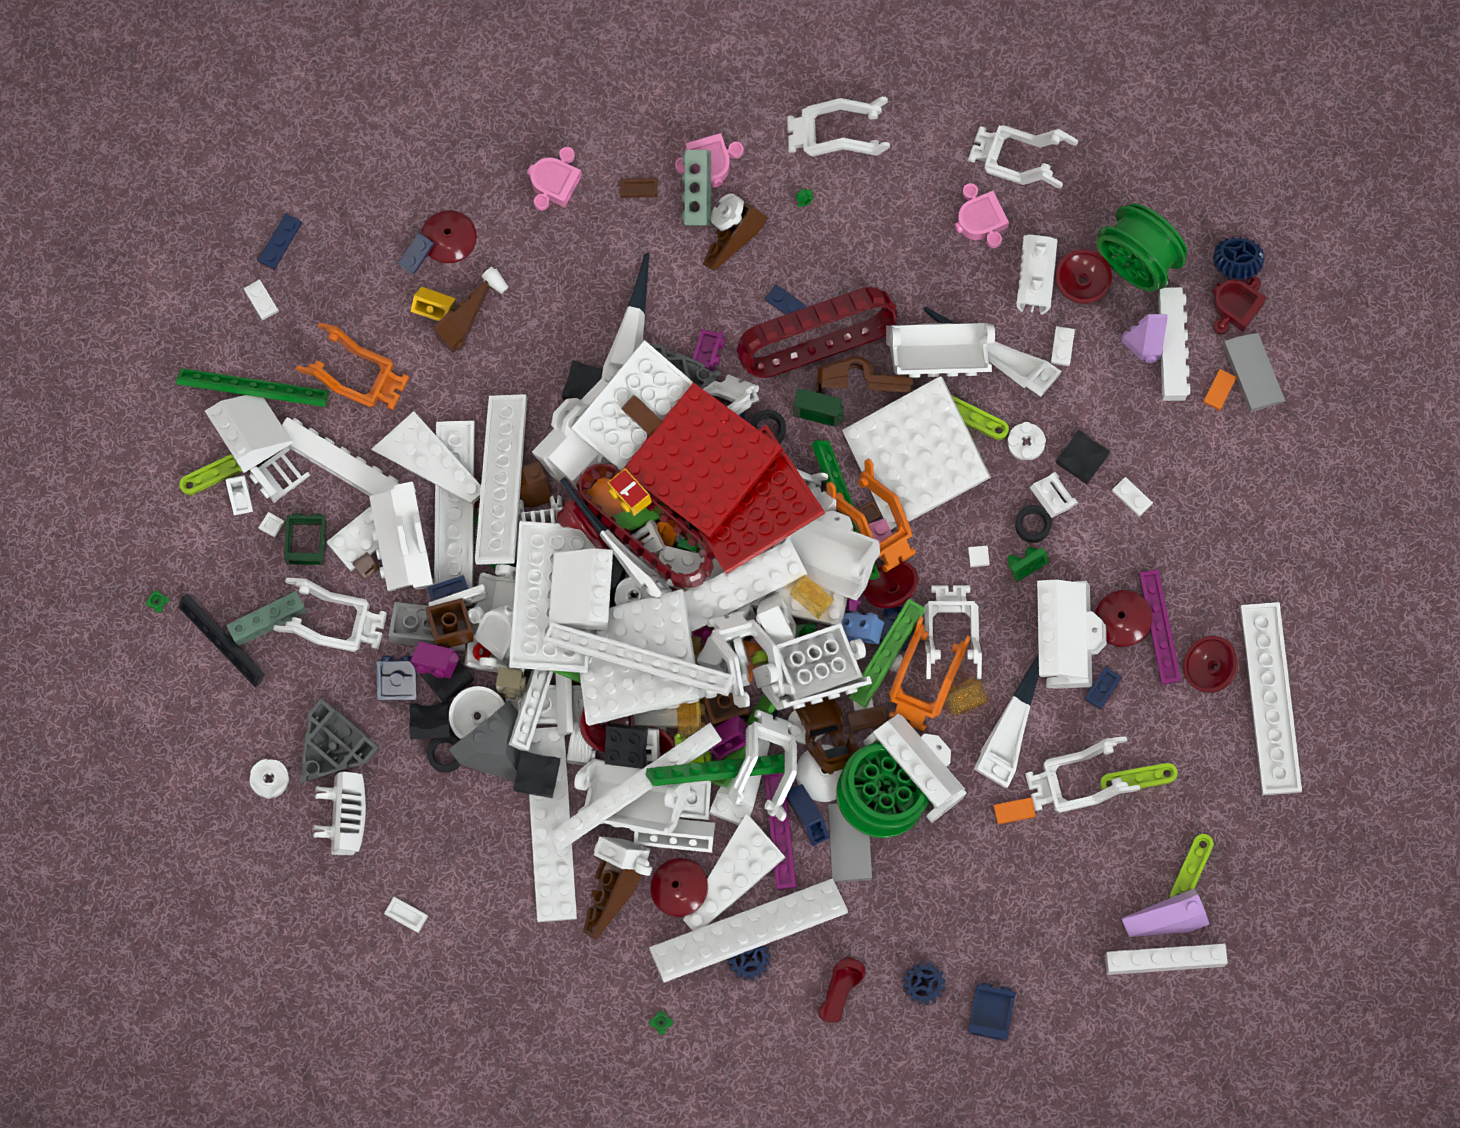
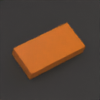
(1219, 389)
(1014, 811)

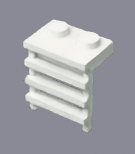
(269, 485)

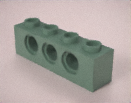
(703, 196)
(266, 618)

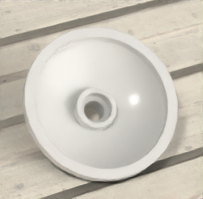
(467, 704)
(818, 785)

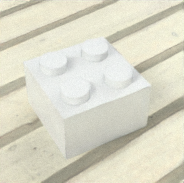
(776, 619)

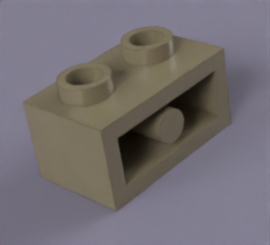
(510, 682)

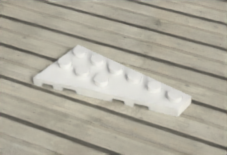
(423, 453)
(739, 868)

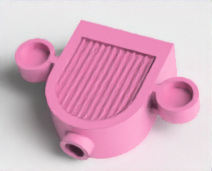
(719, 157)
(554, 179)
(981, 217)

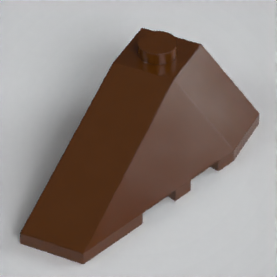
(734, 237)
(455, 326)
(533, 487)
(613, 891)

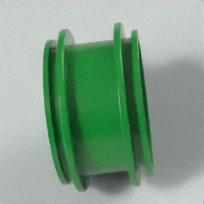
(1142, 247)
(854, 801)

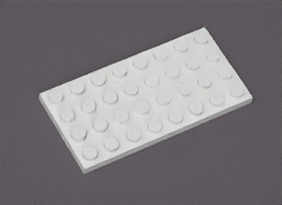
(532, 598)

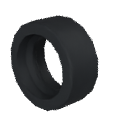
(775, 416)
(1035, 509)
(430, 754)

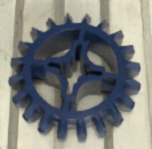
(1238, 258)

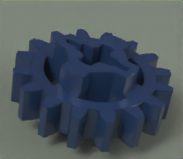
(756, 964)
(930, 994)

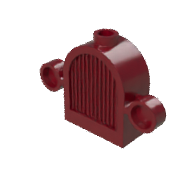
(1237, 303)

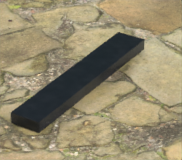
(221, 640)

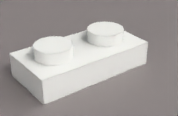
(261, 300)
(1062, 346)
(1132, 497)

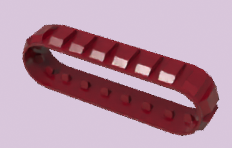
(811, 318)
(679, 579)

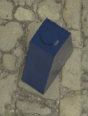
(807, 814)

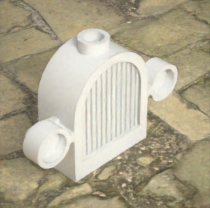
(494, 629)
(624, 854)

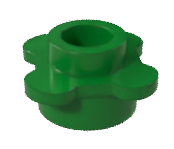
(804, 197)
(152, 601)
(661, 1017)

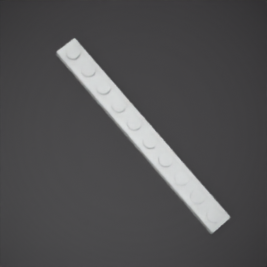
(639, 659)
(631, 788)

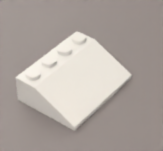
(248, 429)
(581, 589)
(818, 661)

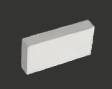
(406, 914)

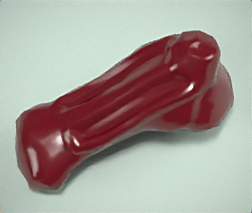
(573, 517)
(845, 976)

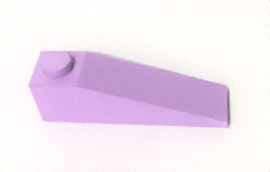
(1147, 338)
(1173, 915)

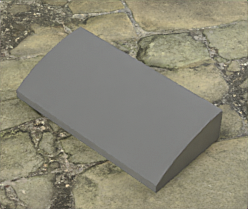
(1253, 372)
(411, 625)
(848, 849)

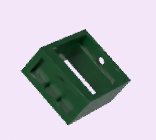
(818, 407)
(305, 558)

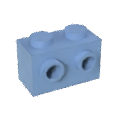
(862, 627)

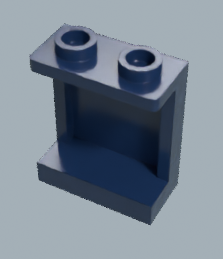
(991, 1012)

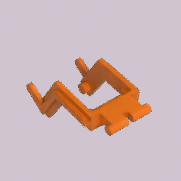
(384, 385)
(896, 544)
(912, 707)

